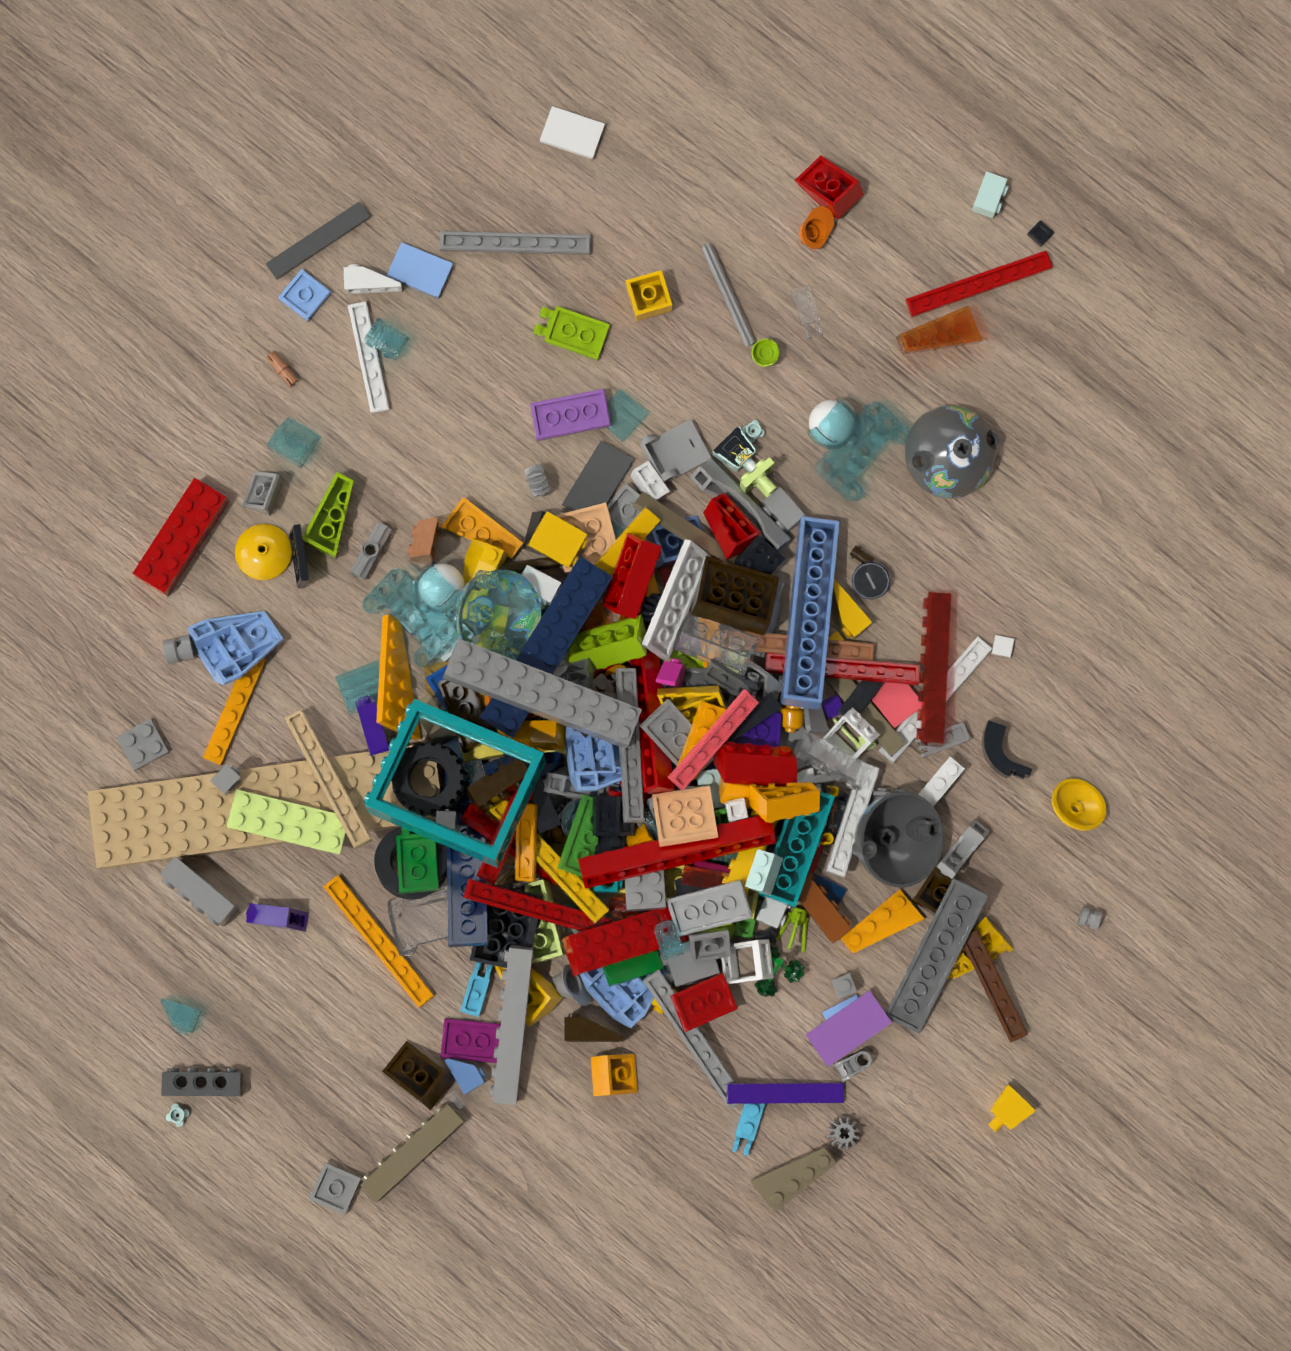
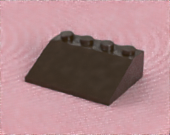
(735, 596)

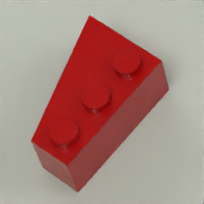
(729, 526)

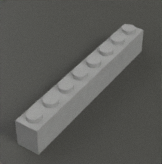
(512, 1024)

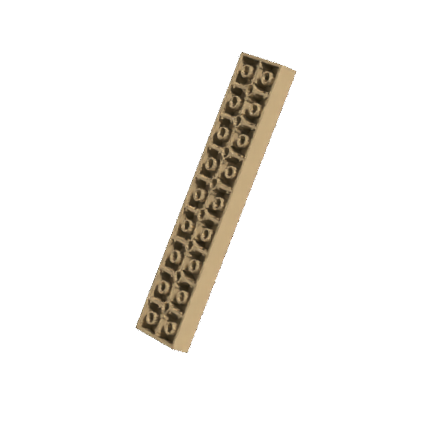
(192, 814)

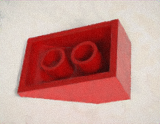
(830, 186)

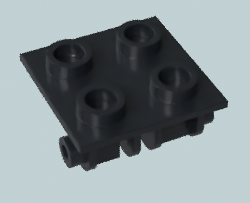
(760, 556)

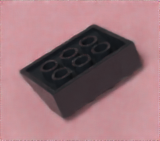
(505, 929)

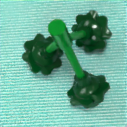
(793, 973)

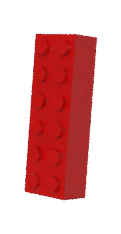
(180, 537)
(615, 941)

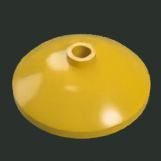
(270, 562)
(1078, 804)

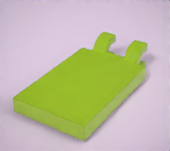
(572, 332)

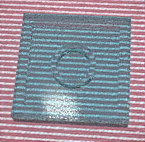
(624, 415)

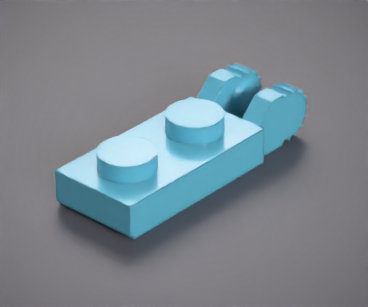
(476, 991)
(748, 1125)

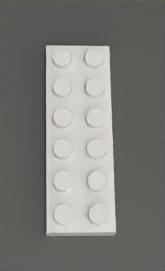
(675, 600)

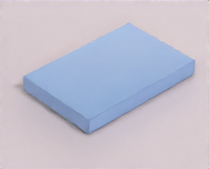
(420, 270)

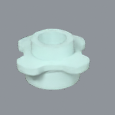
(754, 425)
(183, 1113)

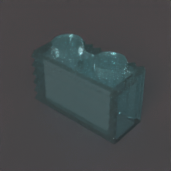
(386, 339)

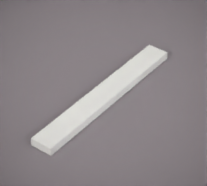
(955, 677)

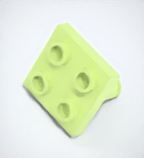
(759, 478)

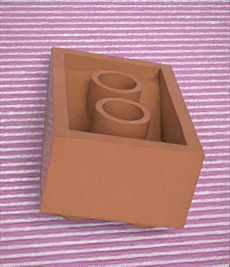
(425, 541)

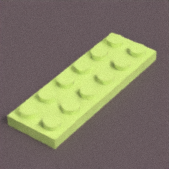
(286, 822)

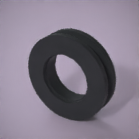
(389, 879)

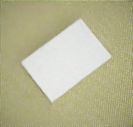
(572, 132)

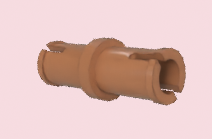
(282, 368)

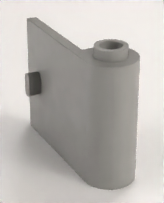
(673, 452)

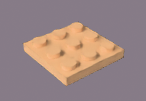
(598, 527)
(684, 816)

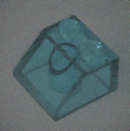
(293, 442)

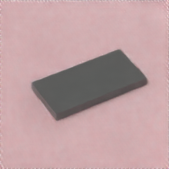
(598, 478)

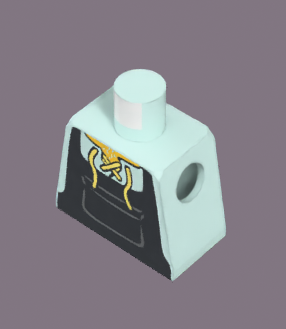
(736, 451)

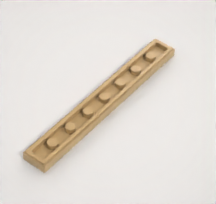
(328, 779)

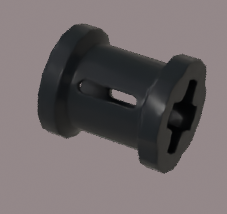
(764, 935)

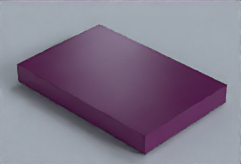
(469, 1040)

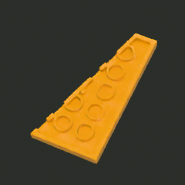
(394, 677)

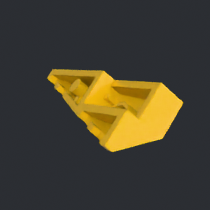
(994, 942)

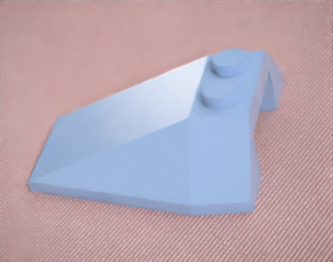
(234, 643)
(591, 761)
(622, 1002)

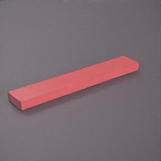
(713, 739)

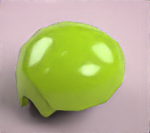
(765, 352)

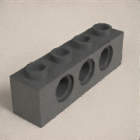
(171, 1088)

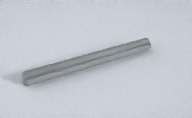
(728, 295)

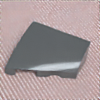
(580, 673)

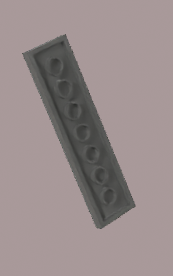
(936, 955)

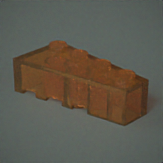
(944, 332)

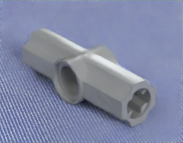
(377, 540)

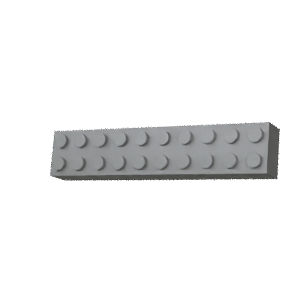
(542, 693)

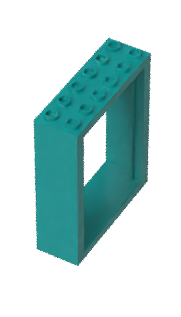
(435, 831)

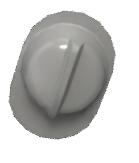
(571, 986)

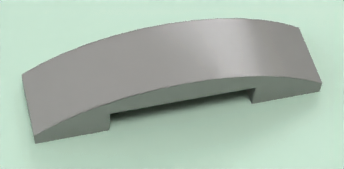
(562, 785)

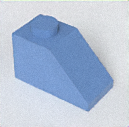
(466, 1075)

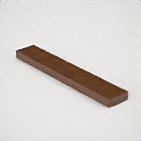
(994, 987)

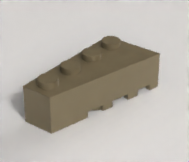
(789, 1180)

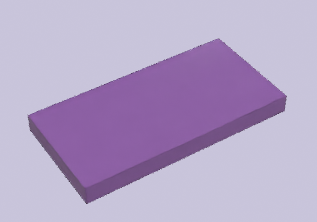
(570, 414)
(848, 1028)

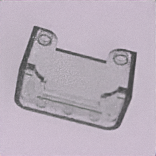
(419, 920)

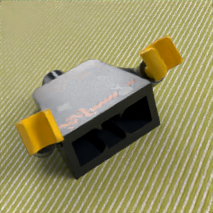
(835, 814)

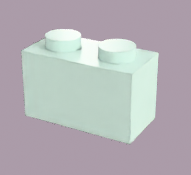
(989, 194)
(764, 872)

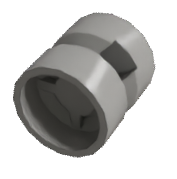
(178, 649)

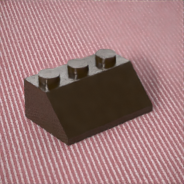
(932, 891)

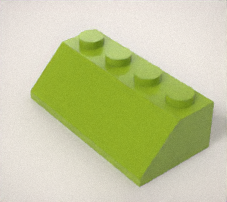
(610, 643)

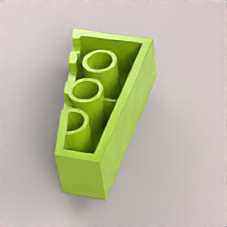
(327, 523)

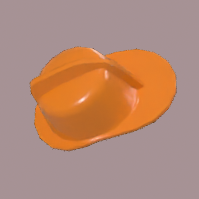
(816, 227)

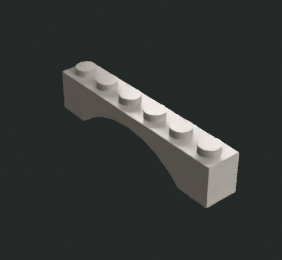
(715, 481)

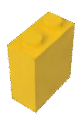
(558, 540)

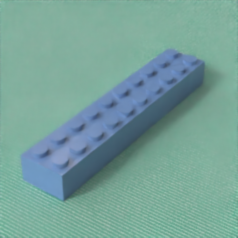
(809, 613)

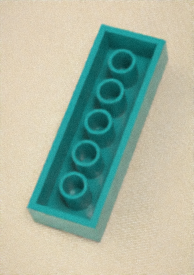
(797, 848)

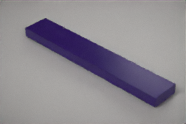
(785, 1093)

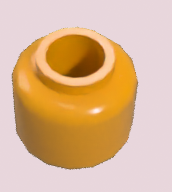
(792, 718)

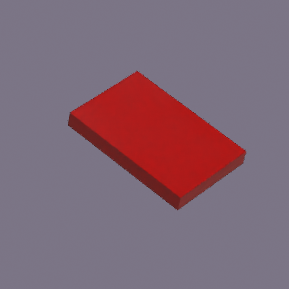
(703, 1002)

